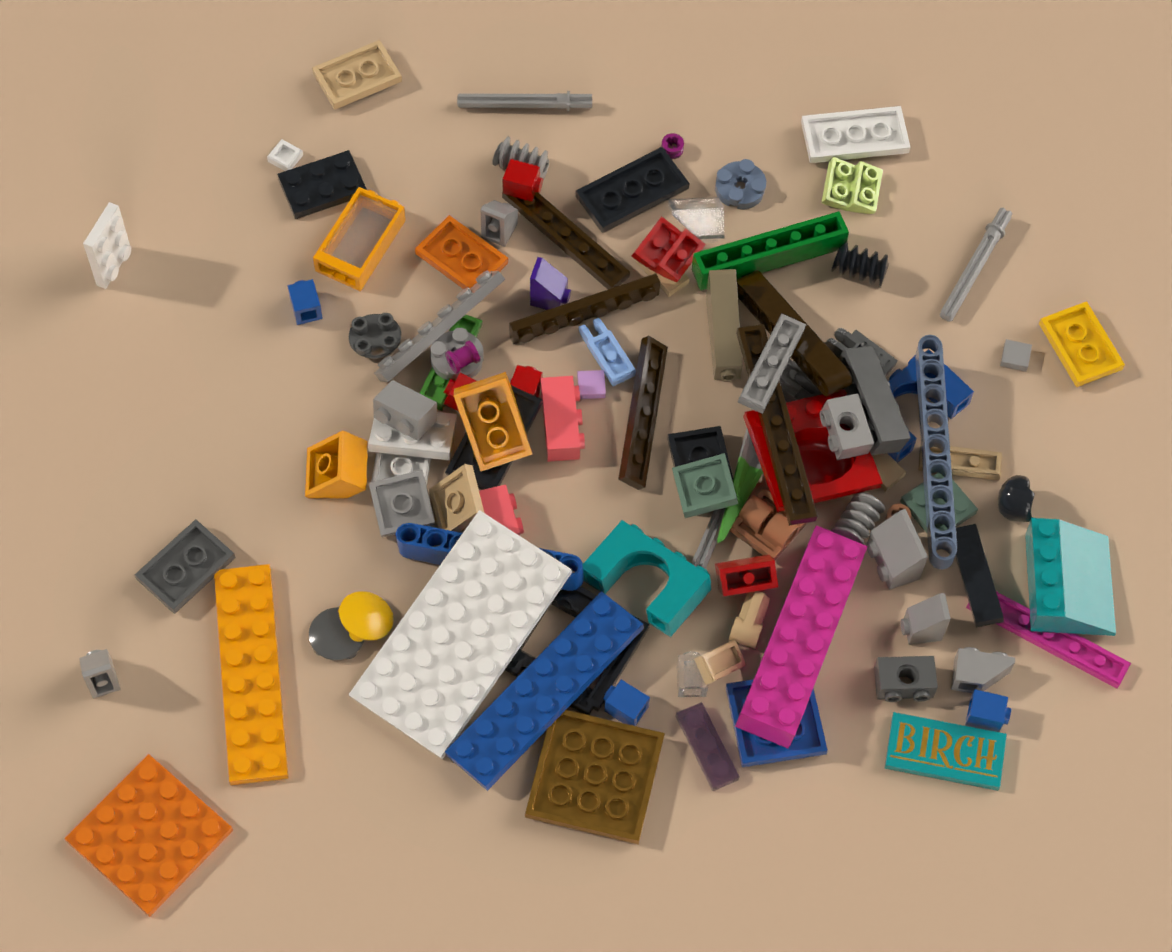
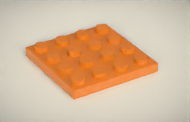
(149, 835)

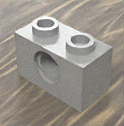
(850, 412)

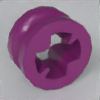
(673, 138)

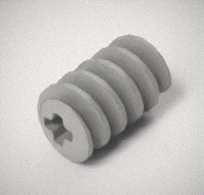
(506, 152)
(859, 517)

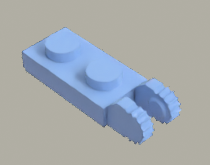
(608, 353)

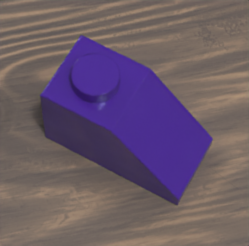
(548, 286)

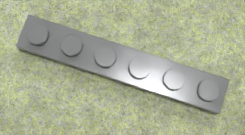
(430, 332)

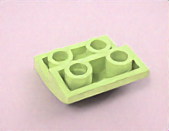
(852, 186)

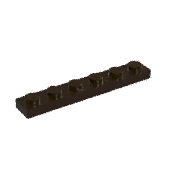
(571, 239)
(584, 308)
(643, 413)

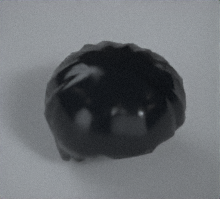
(1016, 499)

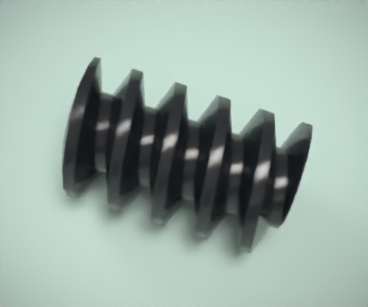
(861, 264)

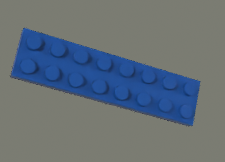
(544, 690)

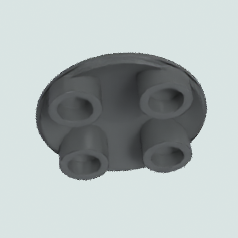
(374, 335)
(331, 638)

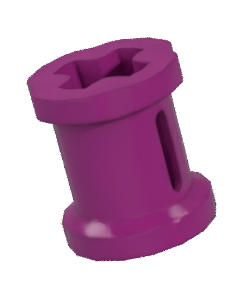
(462, 357)

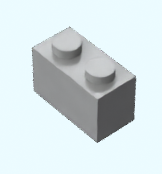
(405, 410)

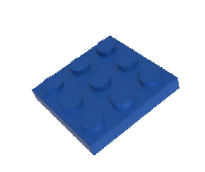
(757, 751)

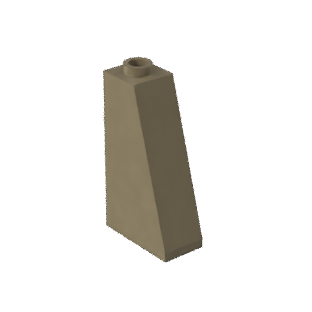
(723, 324)

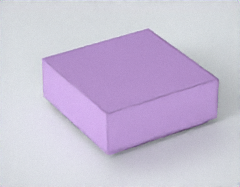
(591, 384)

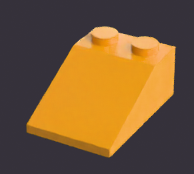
(492, 421)

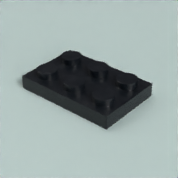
(321, 184)
(697, 445)

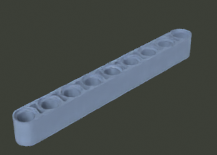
(931, 461)

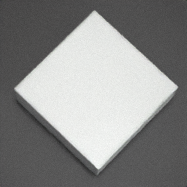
(285, 155)

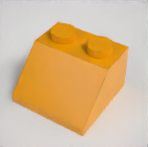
(336, 467)

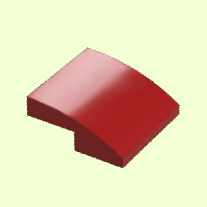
(668, 250)

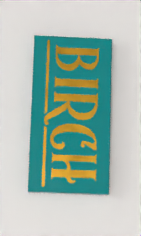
(945, 751)

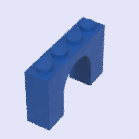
(905, 382)

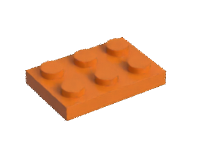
(459, 253)

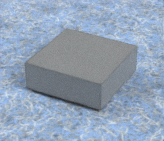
(1016, 355)

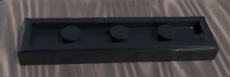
(977, 577)

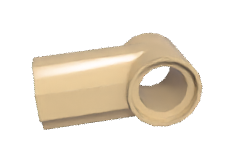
(749, 625)

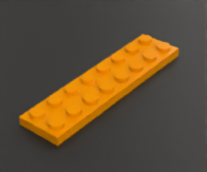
(250, 675)

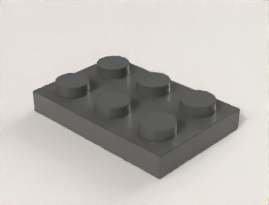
(184, 566)

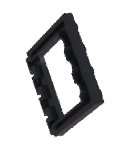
(574, 603)

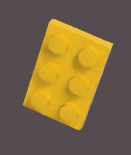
(1081, 344)

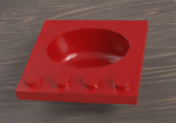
(825, 474)

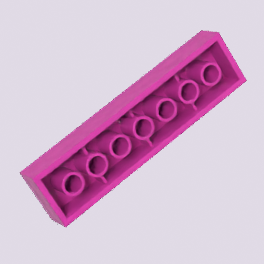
(801, 637)

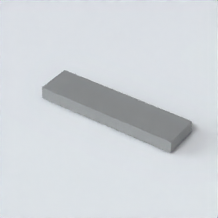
(771, 363)

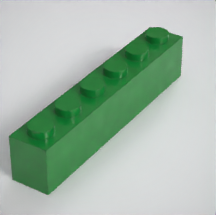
(773, 248)

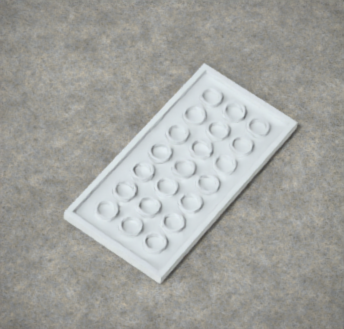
(460, 634)

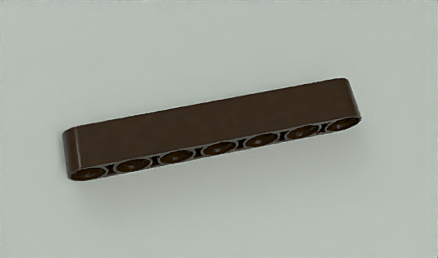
(811, 352)

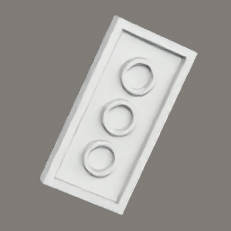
(855, 134)

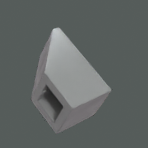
(979, 669)

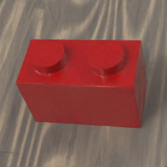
(746, 575)

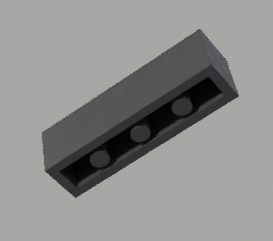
(877, 400)

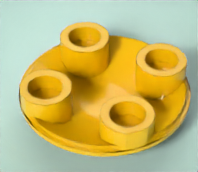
(365, 616)

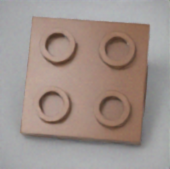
(764, 527)

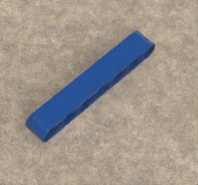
(425, 537)

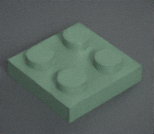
(705, 485)
(915, 502)

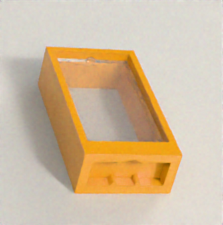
(359, 238)

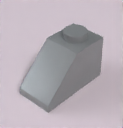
(498, 222)
(926, 620)
(99, 673)

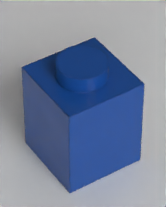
(305, 301)
(626, 703)
(987, 711)

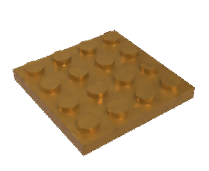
(595, 776)

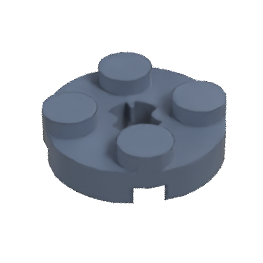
(745, 172)

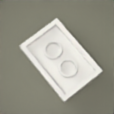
(107, 246)
(433, 444)

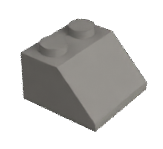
(897, 550)

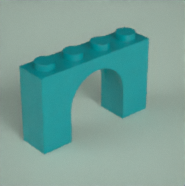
(629, 548)

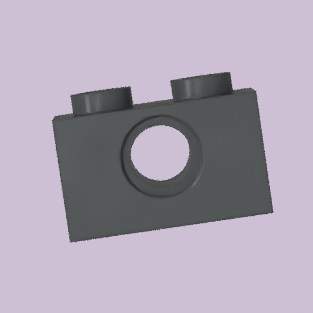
(917, 668)

